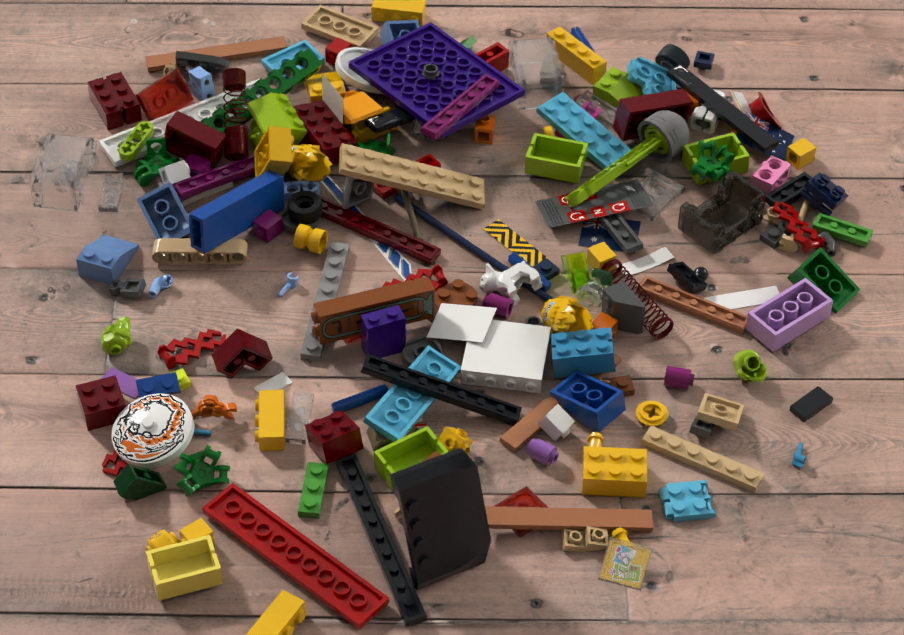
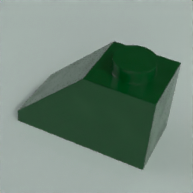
(138, 482)

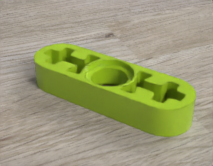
(136, 134)

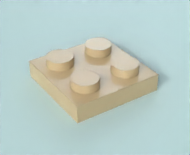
(720, 412)

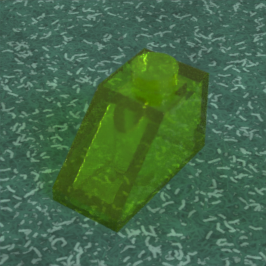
(575, 270)

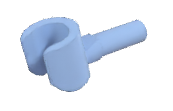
(291, 283)

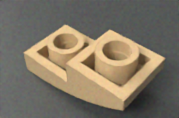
(584, 541)

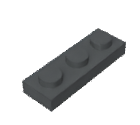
(621, 233)

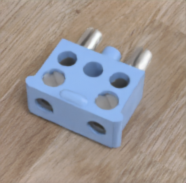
(200, 82)

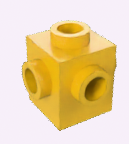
(455, 438)

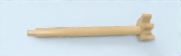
(787, 243)

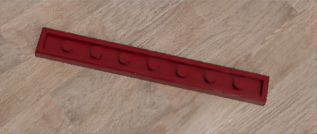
(379, 232)

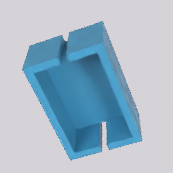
(583, 351)

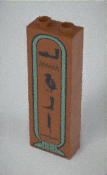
(341, 316)

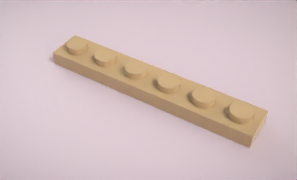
(702, 459)

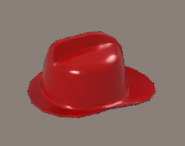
(761, 110)

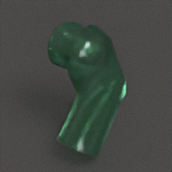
(605, 276)

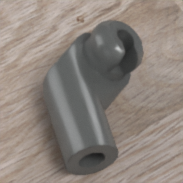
(830, 242)

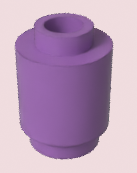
(542, 452)

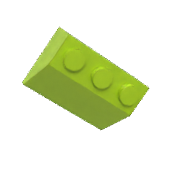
(277, 111)

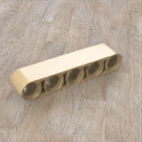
(180, 252)

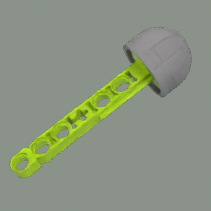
(660, 137)

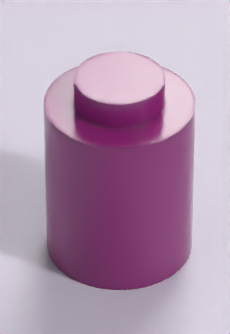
(503, 304)
(678, 377)

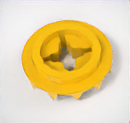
(646, 408)

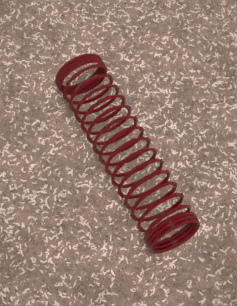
(653, 327)

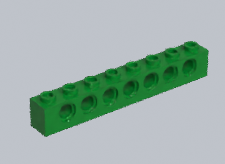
(305, 59)

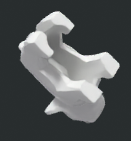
(510, 280)

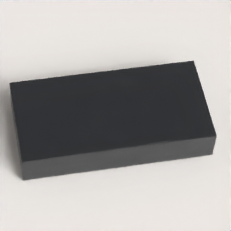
(811, 404)

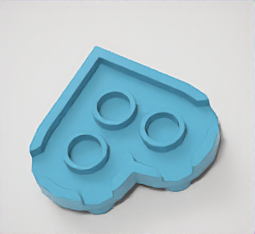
(649, 76)

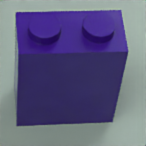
(383, 332)

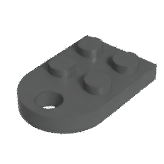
(209, 63)

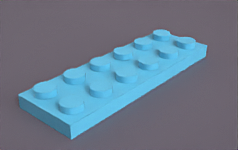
(580, 126)
(402, 407)

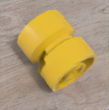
(310, 239)

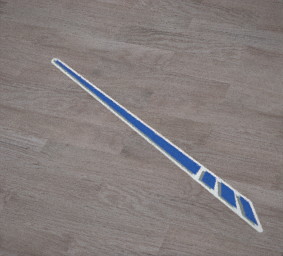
(393, 256)

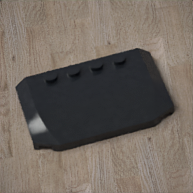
(442, 516)

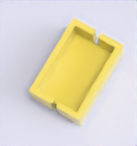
(184, 567)

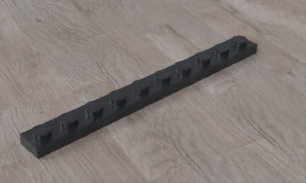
(381, 541)

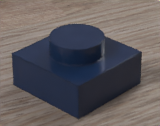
(704, 60)
(547, 269)

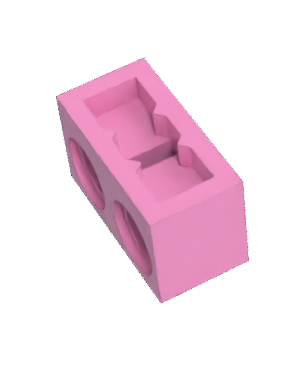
(771, 174)

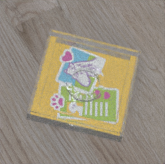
(625, 563)

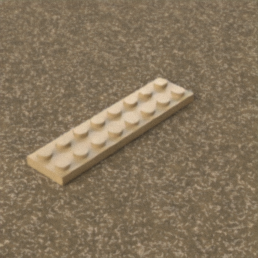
(411, 176)

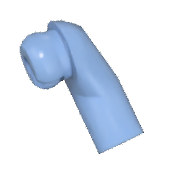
(159, 284)

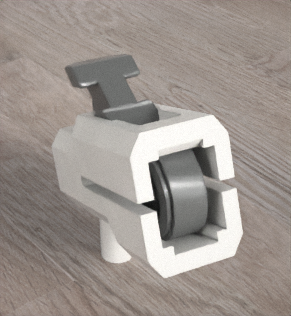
(704, 118)

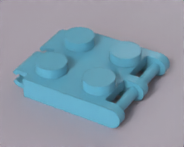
(686, 501)

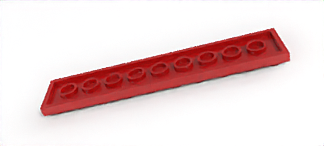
(296, 556)

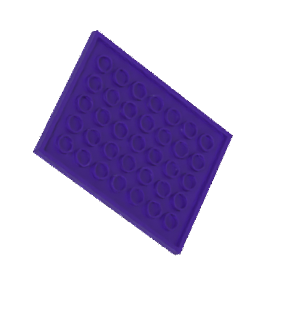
(398, 70)

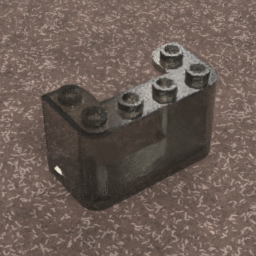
(725, 215)

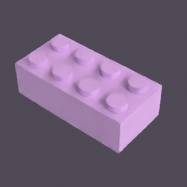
(789, 314)

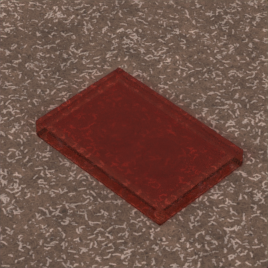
(164, 95)

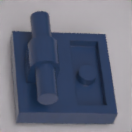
(824, 192)

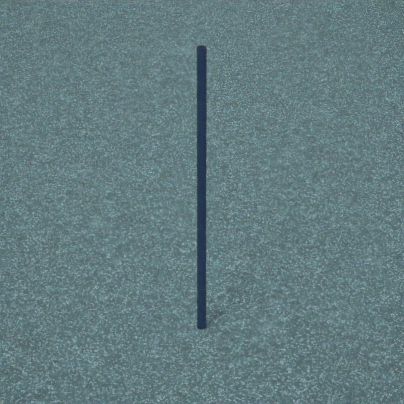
(468, 245)

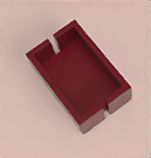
(111, 97)
(189, 136)

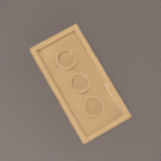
(335, 24)

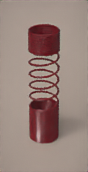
(236, 136)

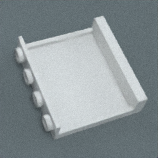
(508, 357)

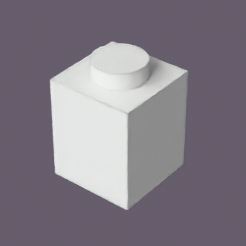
(175, 172)
(556, 423)

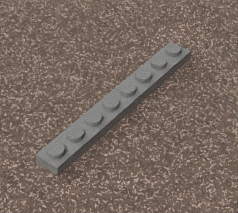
(327, 290)

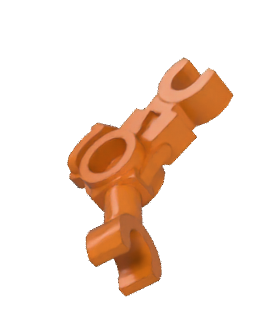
(211, 406)

